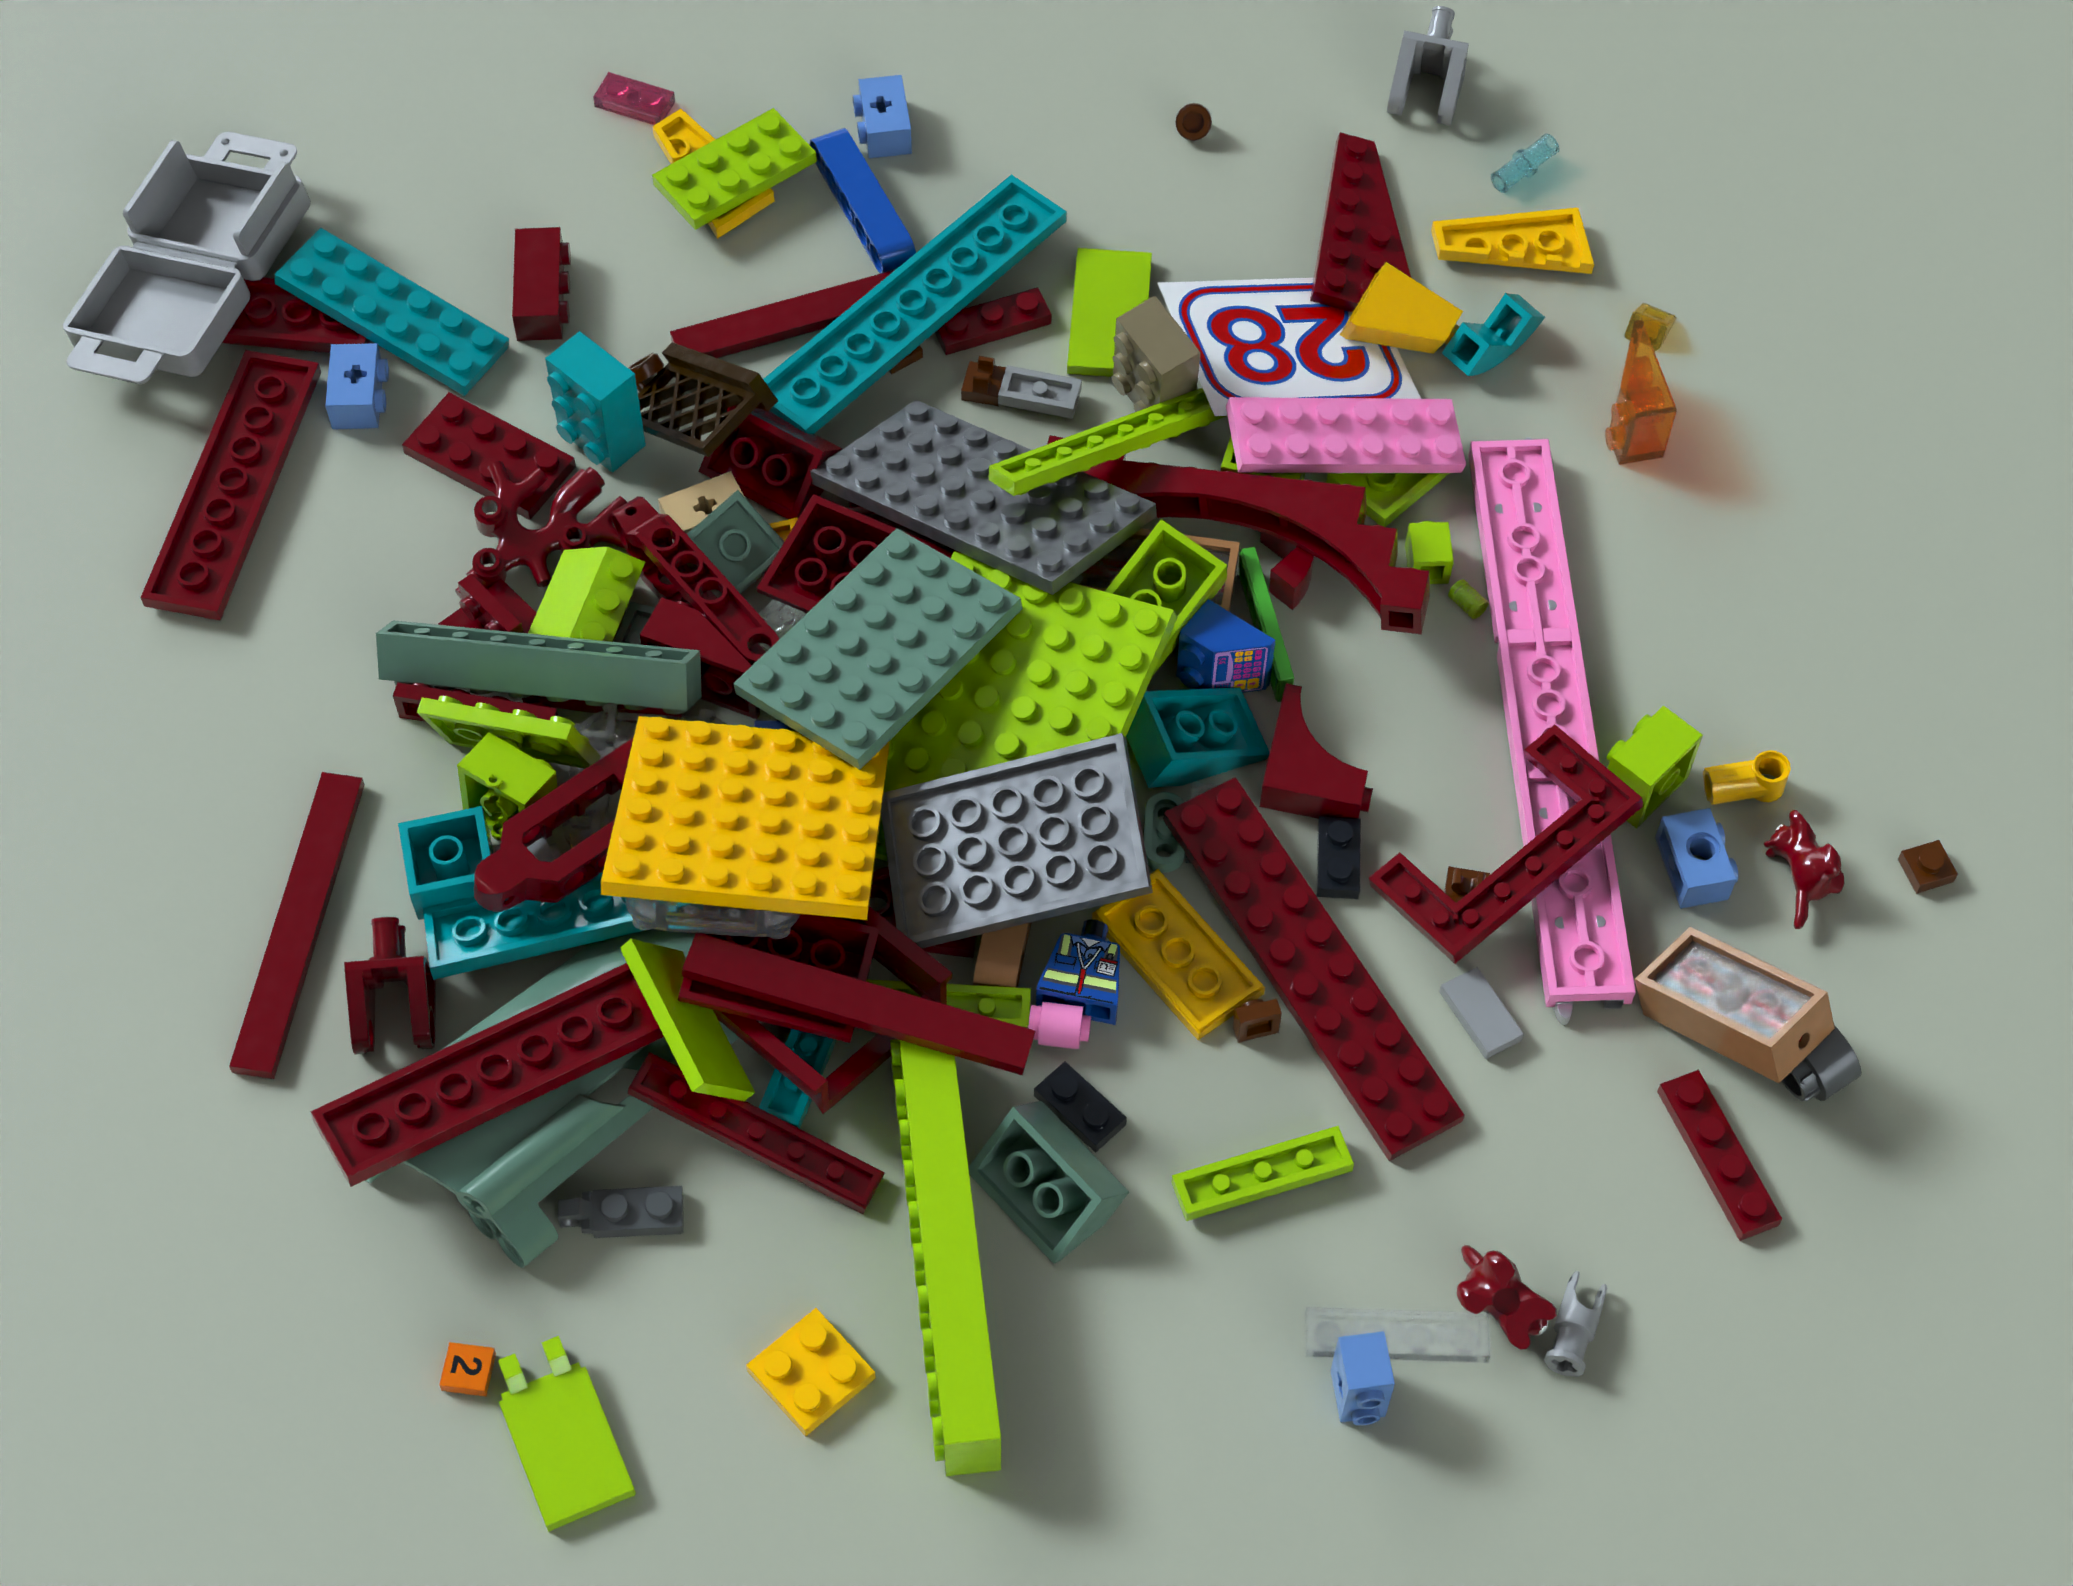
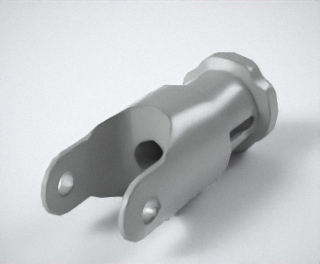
(1574, 1330)

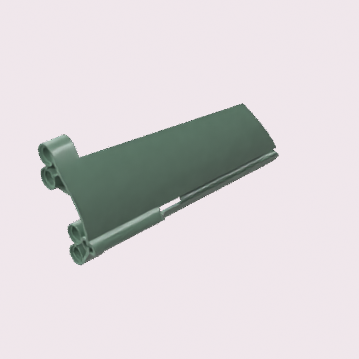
(532, 1149)

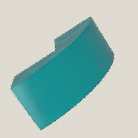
(1483, 346)

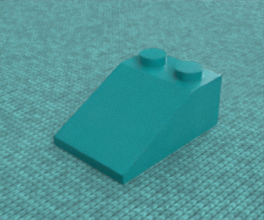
(1194, 735)

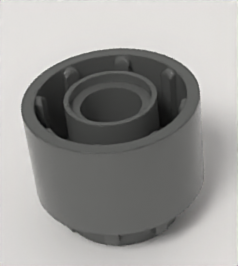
(1825, 1069)

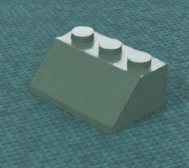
(1046, 1180)

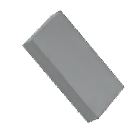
(1481, 1013)

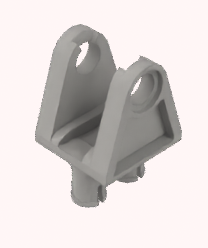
(1431, 55)

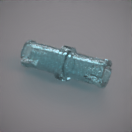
(1524, 163)

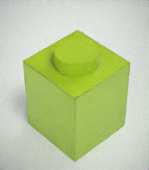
(1430, 549)

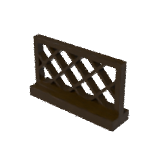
(712, 378)

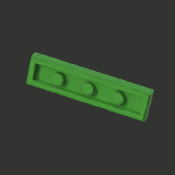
(1264, 617)

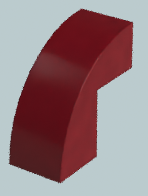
(1291, 575)

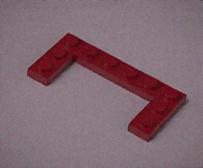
(1459, 927)

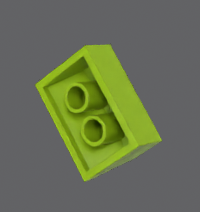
(588, 594)

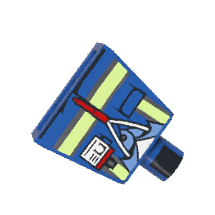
(1083, 973)

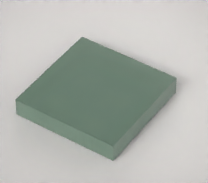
(737, 541)

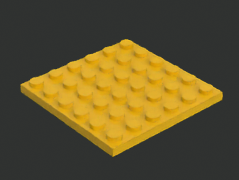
(744, 821)

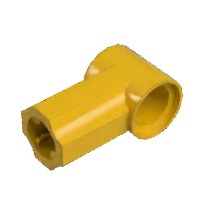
(1745, 781)

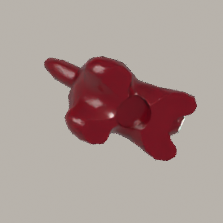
(1813, 868)
(1498, 1290)

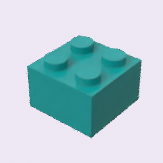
(443, 856)

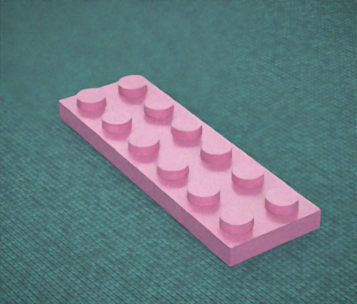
(1345, 435)

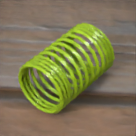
(1477, 607)

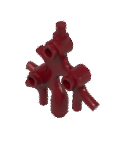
(531, 547)

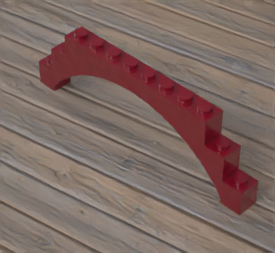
(1306, 513)

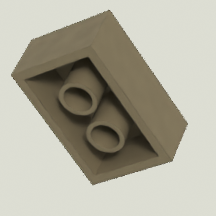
(1153, 356)

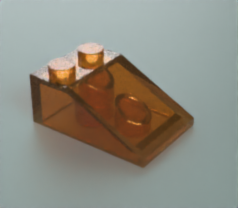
(1642, 405)

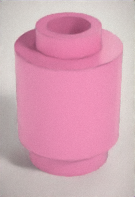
(1059, 1025)

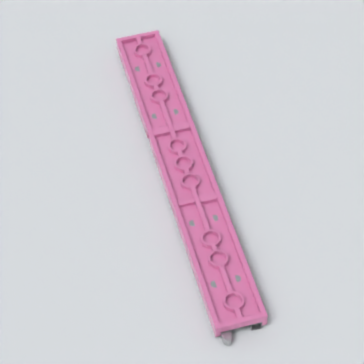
(1543, 685)

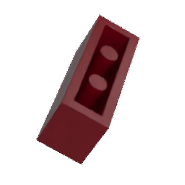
(540, 284)

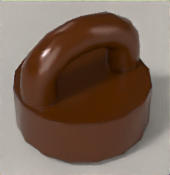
(1193, 121)
(646, 368)

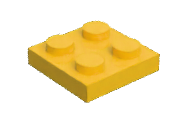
(810, 1371)

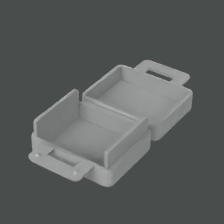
(194, 240)

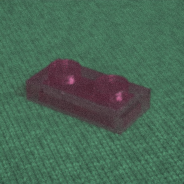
(634, 99)

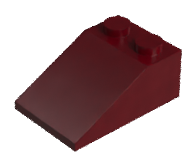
(721, 664)

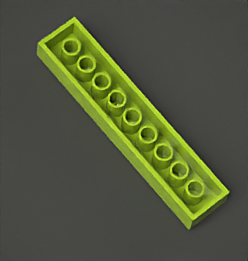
(946, 1261)

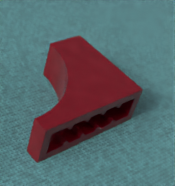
(1304, 776)

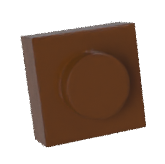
(1927, 866)
(1257, 1019)

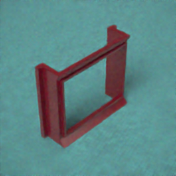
(902, 959)

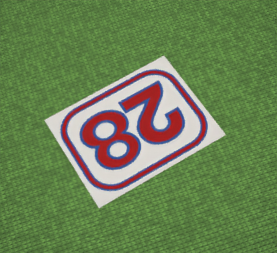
(1279, 344)

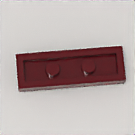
(994, 321)

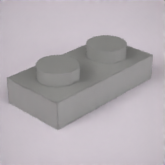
(1039, 392)

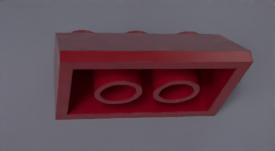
(771, 462)

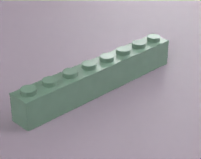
(540, 666)

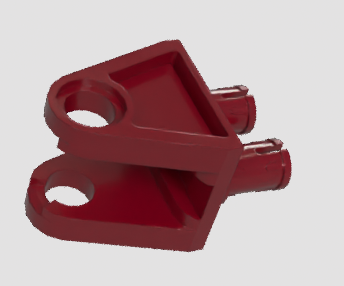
(389, 965)

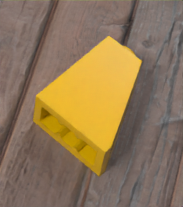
(1402, 314)

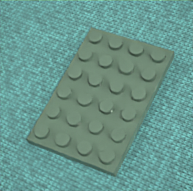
(878, 648)

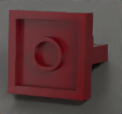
(490, 608)

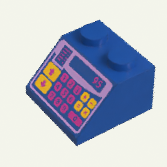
(1223, 652)

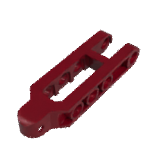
(650, 537)
(518, 874)

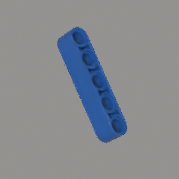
(863, 200)

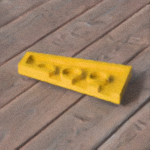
(682, 135)
(1523, 240)

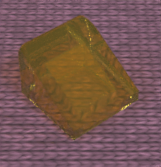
(1656, 321)

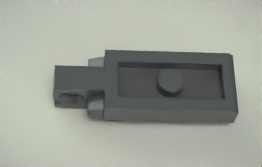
(625, 1212)

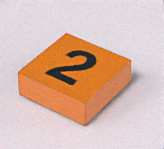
(467, 1369)

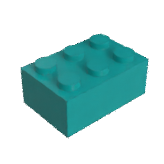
(595, 402)

